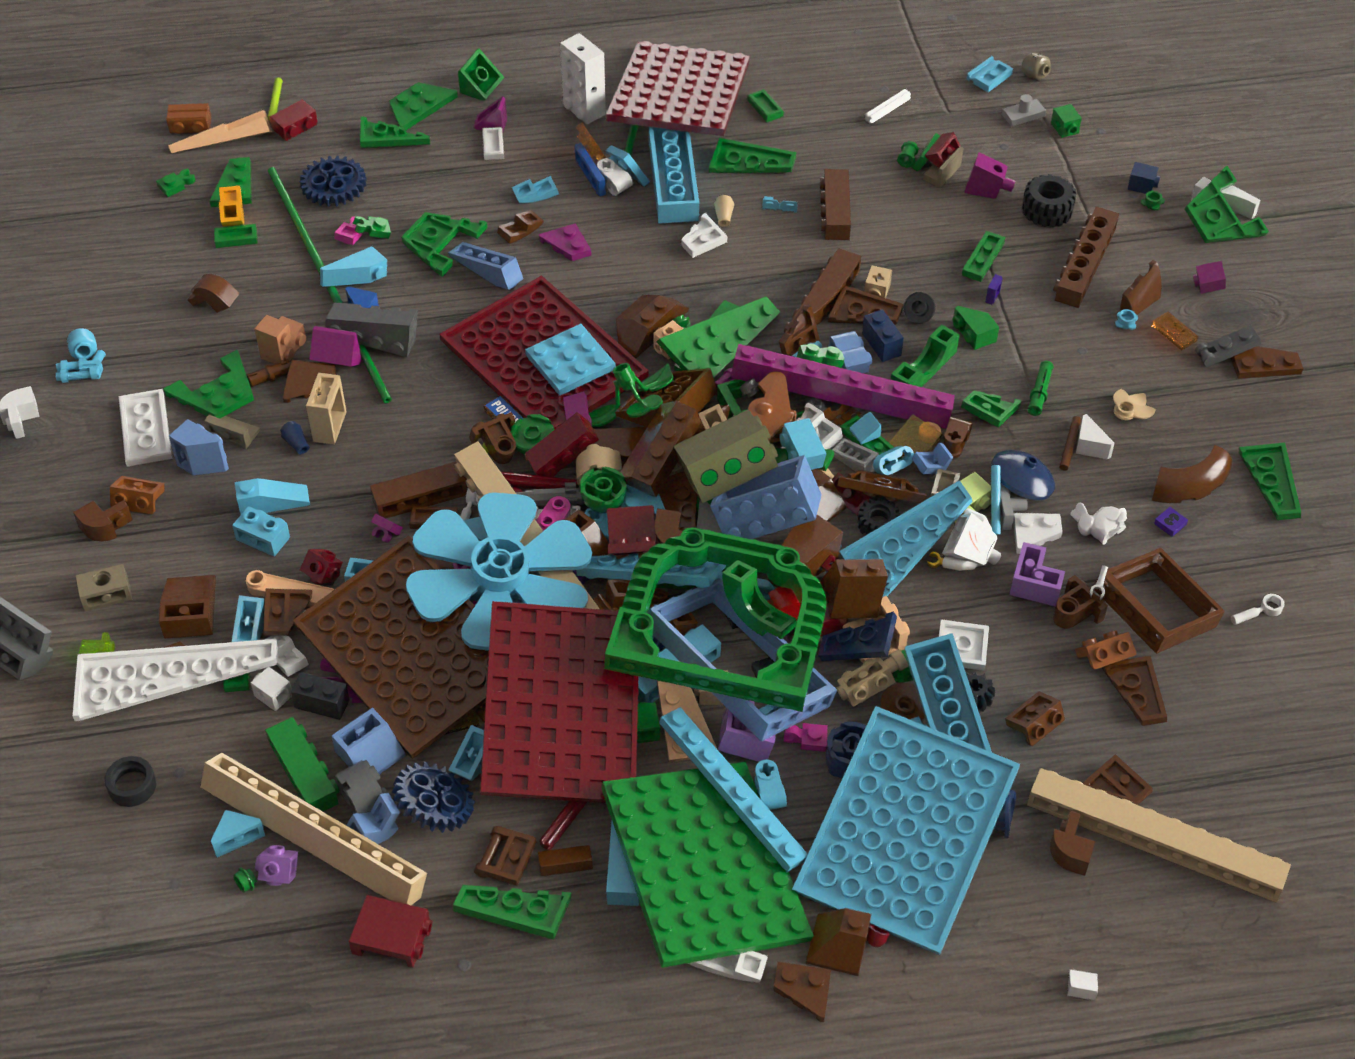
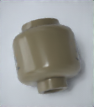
(1036, 66)

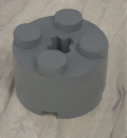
(360, 786)

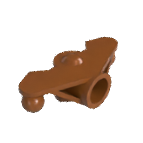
(775, 406)

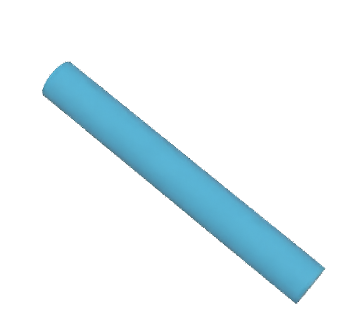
(995, 500)

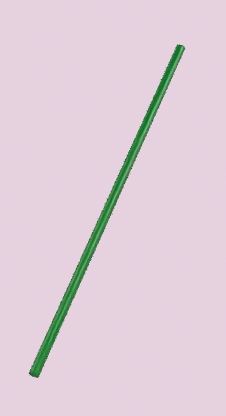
(331, 289)

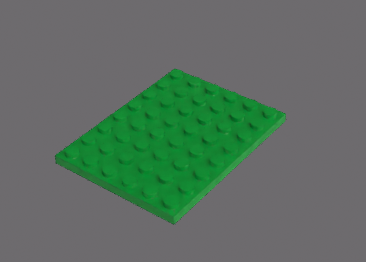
(701, 869)

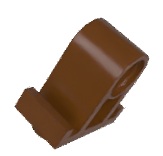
(496, 434)
(1078, 605)

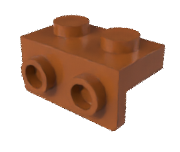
(1107, 650)

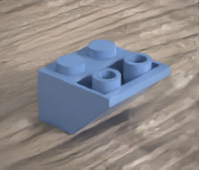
(198, 449)
(368, 740)

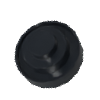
(919, 307)

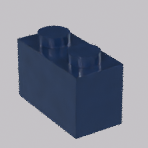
(882, 335)

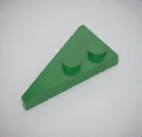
(389, 135)

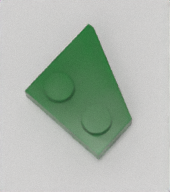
(990, 407)

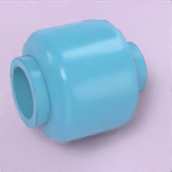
(81, 344)

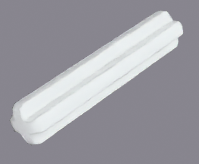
(887, 106)

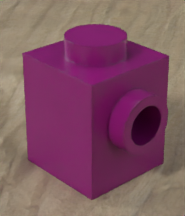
(1210, 277)

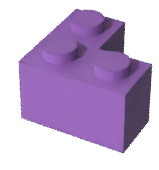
(1036, 581)
(740, 741)

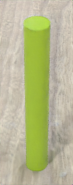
(275, 97)

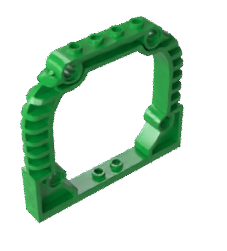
(779, 684)

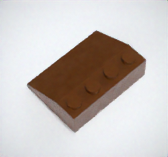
(688, 387)

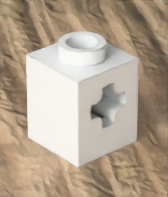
(271, 688)

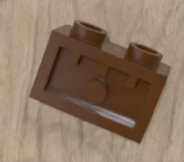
(1036, 717)

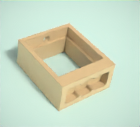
(326, 410)

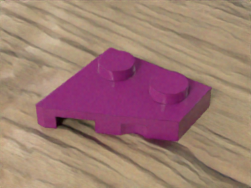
(567, 241)

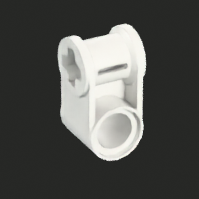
(615, 177)

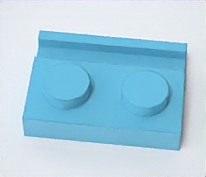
(989, 74)

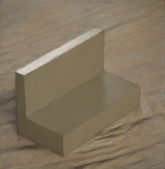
(938, 176)
(232, 430)

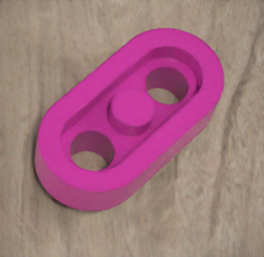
(552, 513)

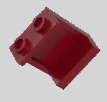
(390, 929)

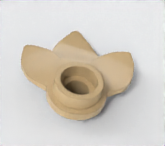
(1131, 406)

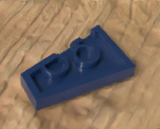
(865, 641)

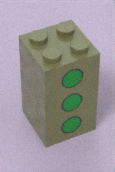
(726, 455)

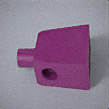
(988, 178)

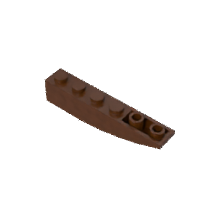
(823, 294)

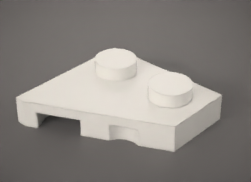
(1036, 528)

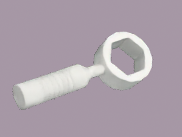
(471, 499)
(1254, 612)

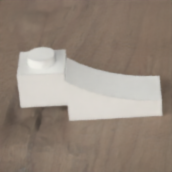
(1237, 199)

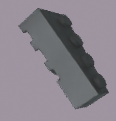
(376, 327)

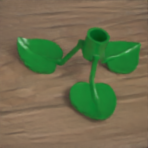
(626, 379)

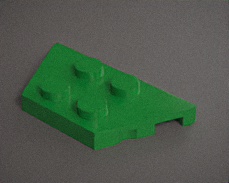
(419, 102)

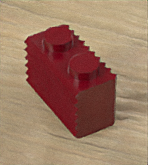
(293, 120)

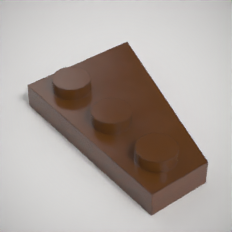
(855, 304)
(1266, 363)
(1139, 688)

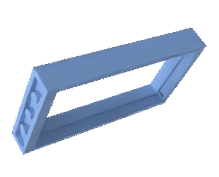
(763, 727)

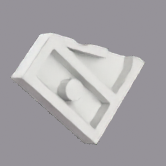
(703, 237)

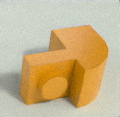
(231, 206)

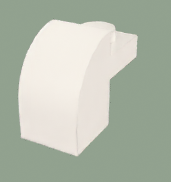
(16, 407)

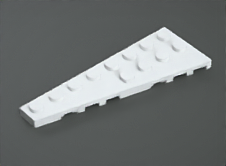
(133, 677)

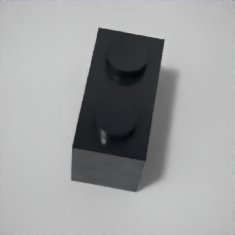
(320, 695)

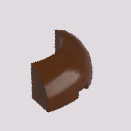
(1193, 481)
(616, 592)

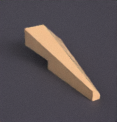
(246, 127)

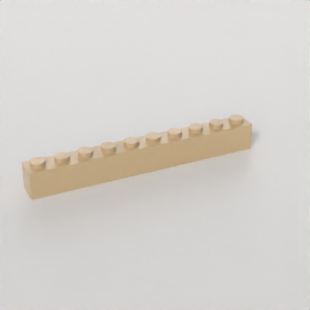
(486, 478)
(313, 830)
(1160, 835)

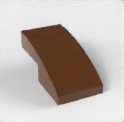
(523, 225)

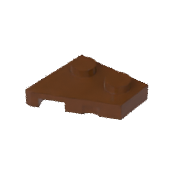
(282, 608)

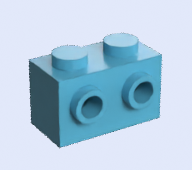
(801, 439)
(261, 531)

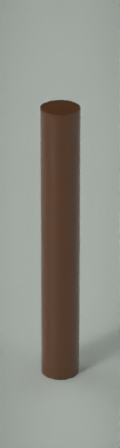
(1070, 442)

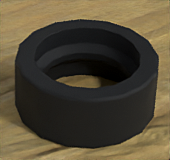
(122, 767)

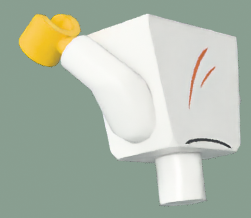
(969, 544)

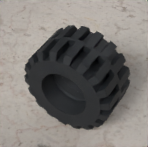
(1049, 200)

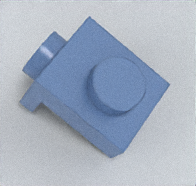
(932, 461)

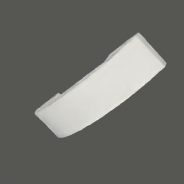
(744, 966)

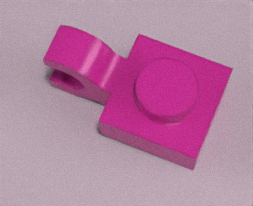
(811, 736)

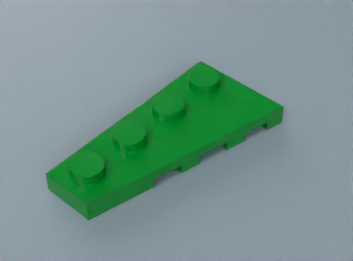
(743, 157)
(1274, 478)
(529, 912)

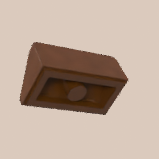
(565, 860)

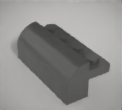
(22, 642)

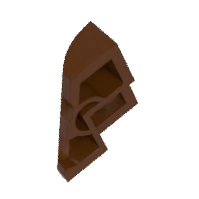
(1143, 291)
(302, 378)

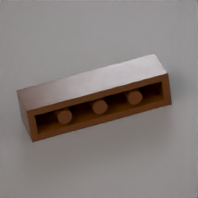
(836, 204)
(418, 489)

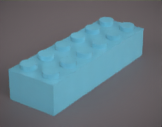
(673, 175)
(945, 690)

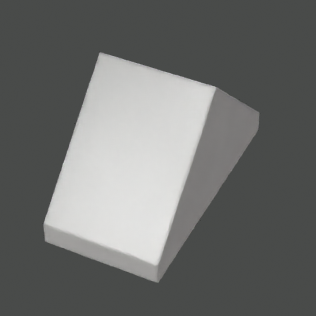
(1093, 440)

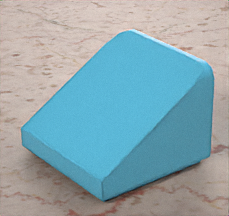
(866, 428)

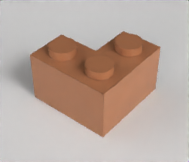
(279, 338)

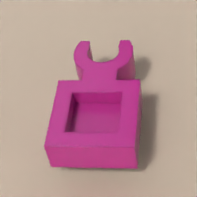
(347, 234)

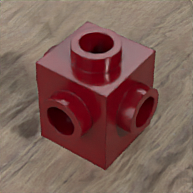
(321, 566)

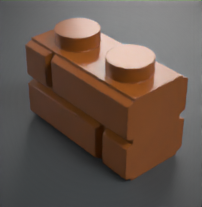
(188, 118)

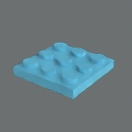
(570, 359)

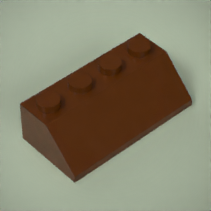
(654, 453)

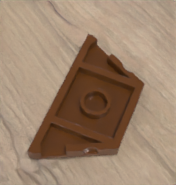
(888, 486)

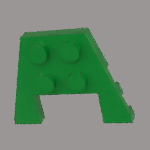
(1216, 218)
(431, 235)
(220, 395)

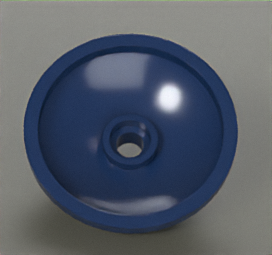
(1024, 474)

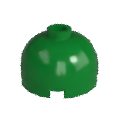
(603, 489)

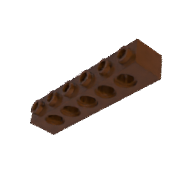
(1086, 257)

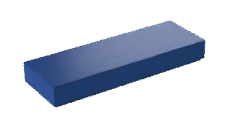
(590, 169)

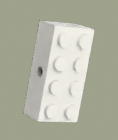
(583, 78)

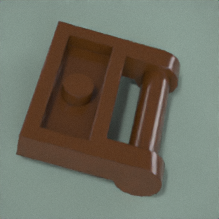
(512, 859)

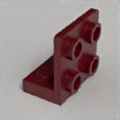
(631, 529)

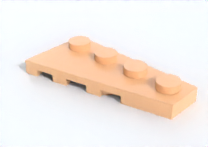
(671, 698)

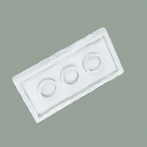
(145, 427)

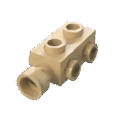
(867, 681)

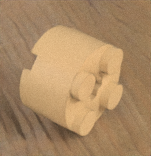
(596, 458)

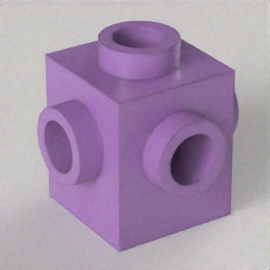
(276, 865)

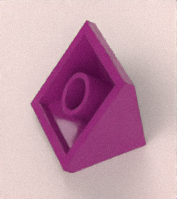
(335, 346)

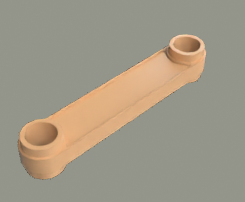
(259, 581)

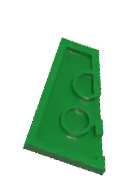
(235, 174)

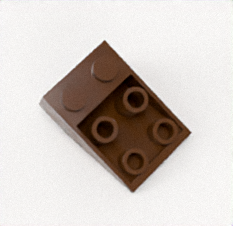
(188, 606)

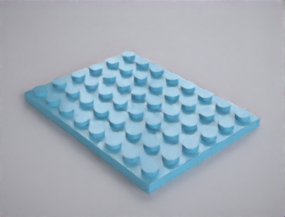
(907, 829)

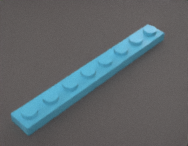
(734, 789)

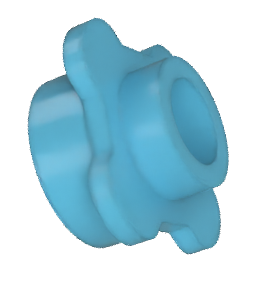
(1126, 319)

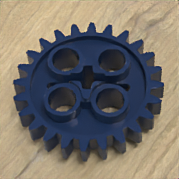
(333, 181)
(433, 797)

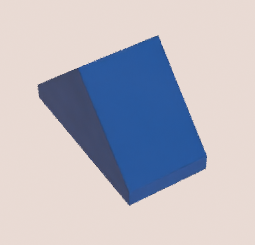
(361, 297)

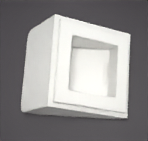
(1082, 985)

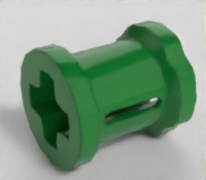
(909, 151)

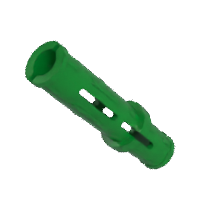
(1036, 403)

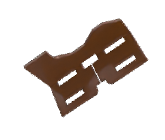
(831, 415)

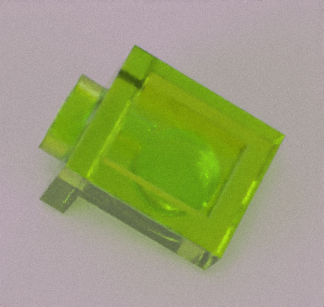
(97, 646)

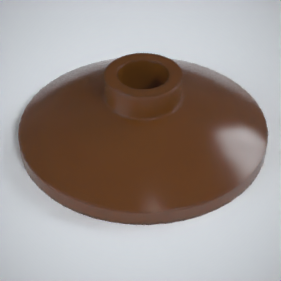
(901, 696)

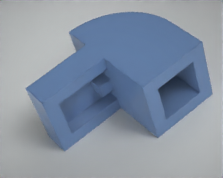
(378, 823)

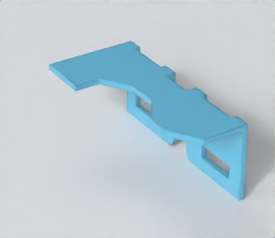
(769, 203)

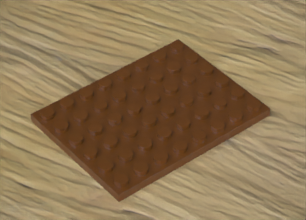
(394, 660)

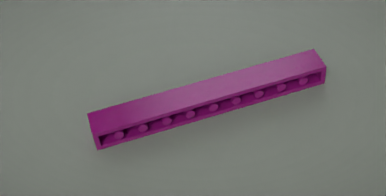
(845, 386)

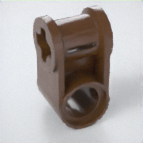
(957, 435)

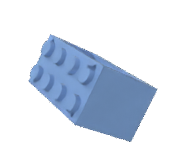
(769, 501)

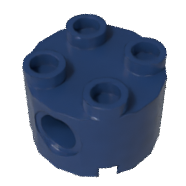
(841, 746)

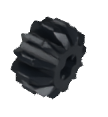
(982, 690)

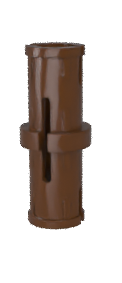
(268, 373)

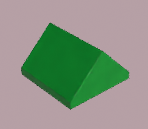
(478, 76)

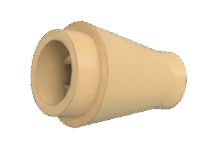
(724, 209)

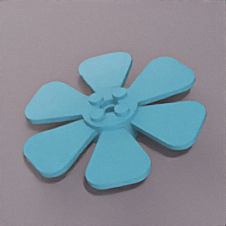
(497, 563)

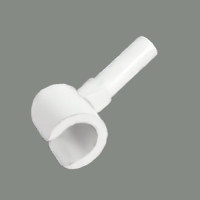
(1100, 582)

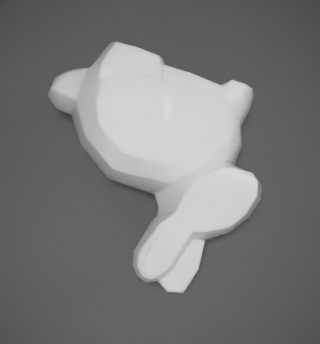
(1102, 524)

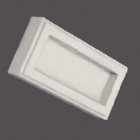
(493, 143)

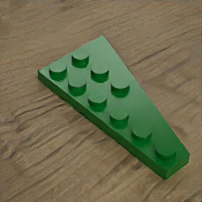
(716, 340)

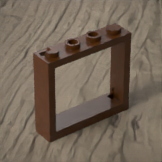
(1140, 619)

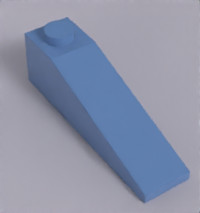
(491, 265)

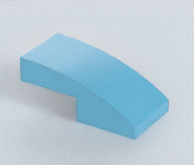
(541, 190)

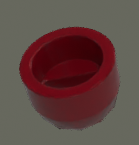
(876, 936)

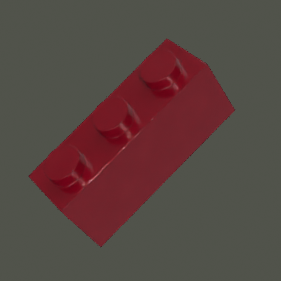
(561, 446)

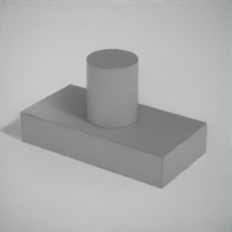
(1024, 112)
(1009, 505)

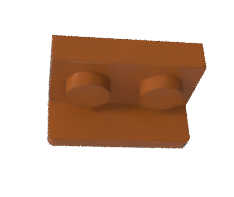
(136, 493)

